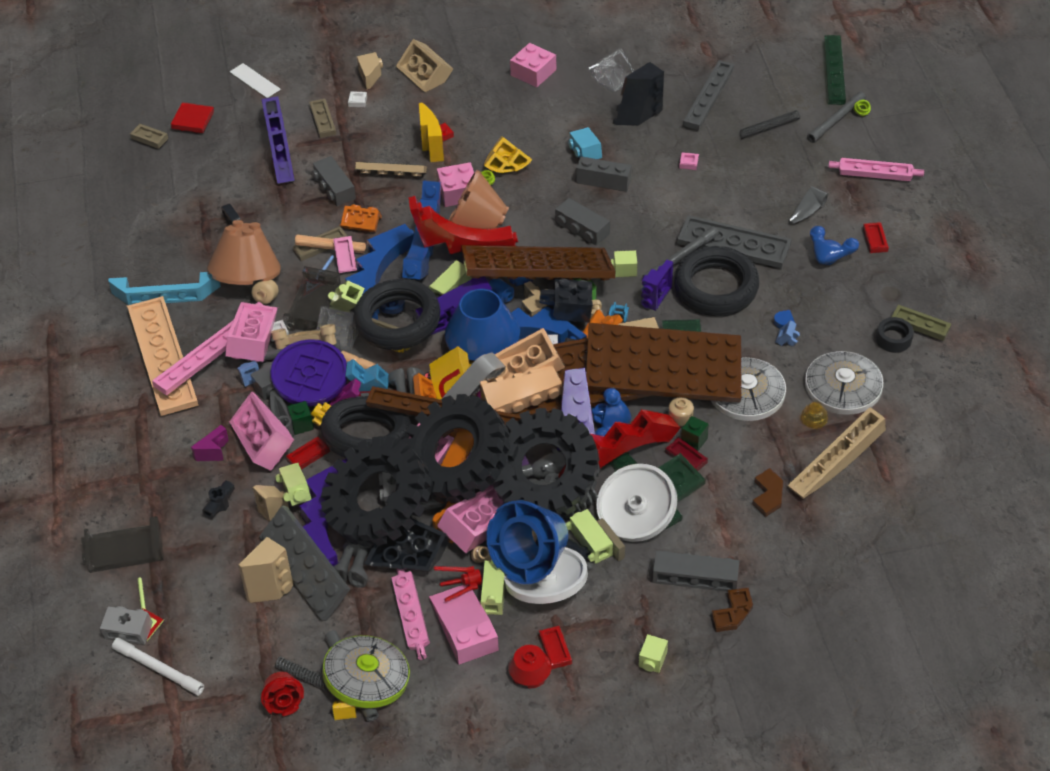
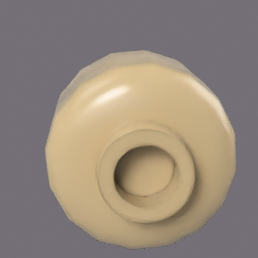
(265, 291)
(681, 410)

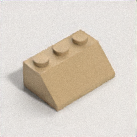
(424, 66)
(266, 572)

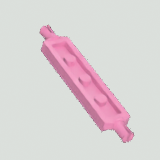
(876, 169)
(411, 612)

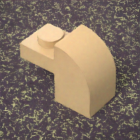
(531, 305)

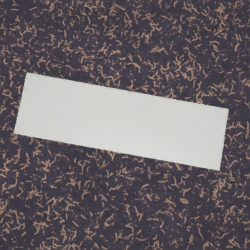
(255, 80)

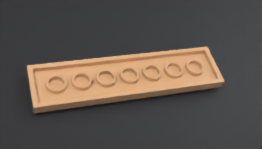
(160, 351)

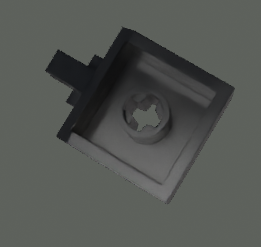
(569, 300)

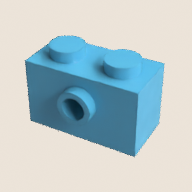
(585, 144)

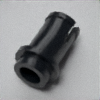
(583, 551)

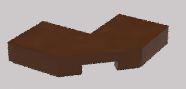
(772, 497)
(732, 617)

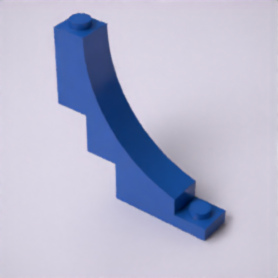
(382, 252)
(417, 260)
(546, 320)

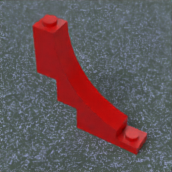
(436, 230)
(622, 437)

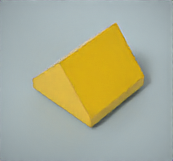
(343, 710)

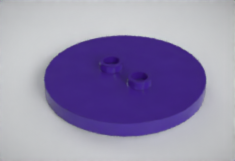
(309, 372)

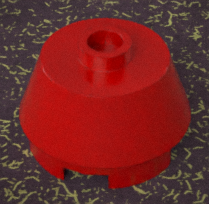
(529, 666)
(282, 693)

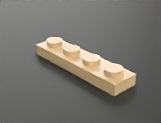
(416, 170)

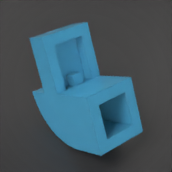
(368, 377)

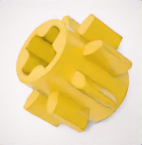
(319, 412)

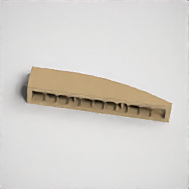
(839, 453)

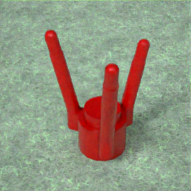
(470, 578)

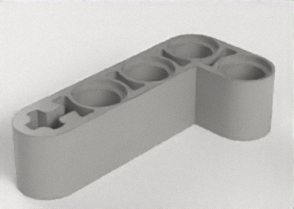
(482, 369)

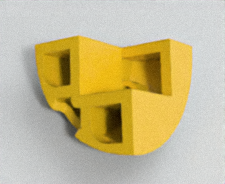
(506, 157)

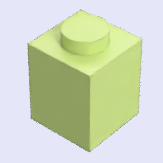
(625, 263)
(653, 653)

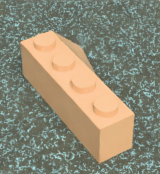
(521, 390)

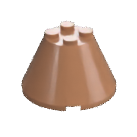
(479, 205)
(243, 255)

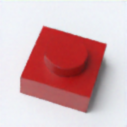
(447, 133)

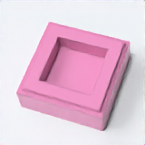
(689, 161)

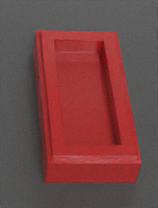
(875, 237)
(308, 453)
(555, 647)

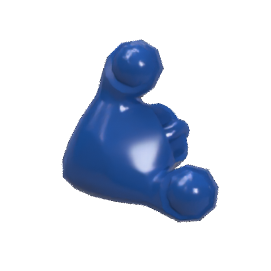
(829, 250)
(611, 411)

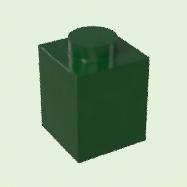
(300, 417)
(695, 432)

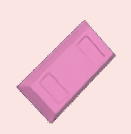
(345, 254)

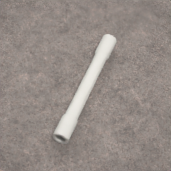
(185, 681)

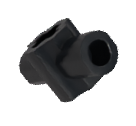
(218, 499)

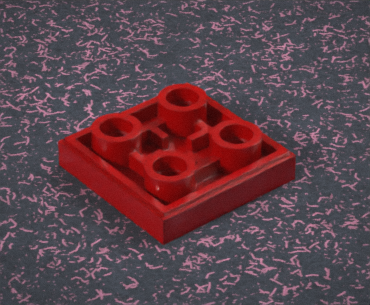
(192, 117)

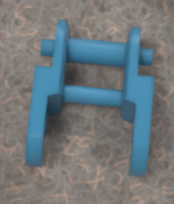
(625, 313)

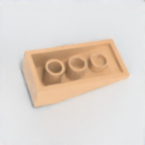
(529, 354)

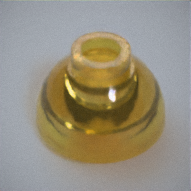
(814, 415)

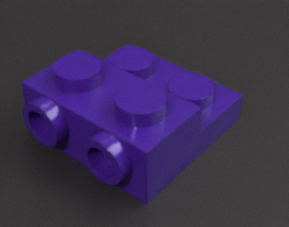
(657, 285)

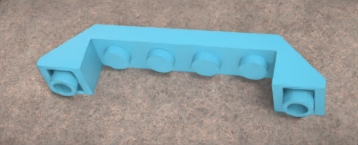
(171, 293)

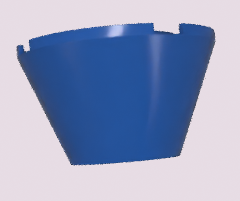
(481, 325)
(513, 545)

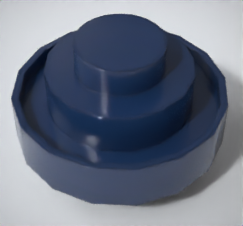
(393, 307)

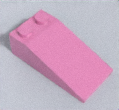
(251, 332)
(261, 432)
(468, 520)
(465, 625)

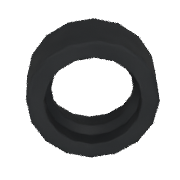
(896, 324)

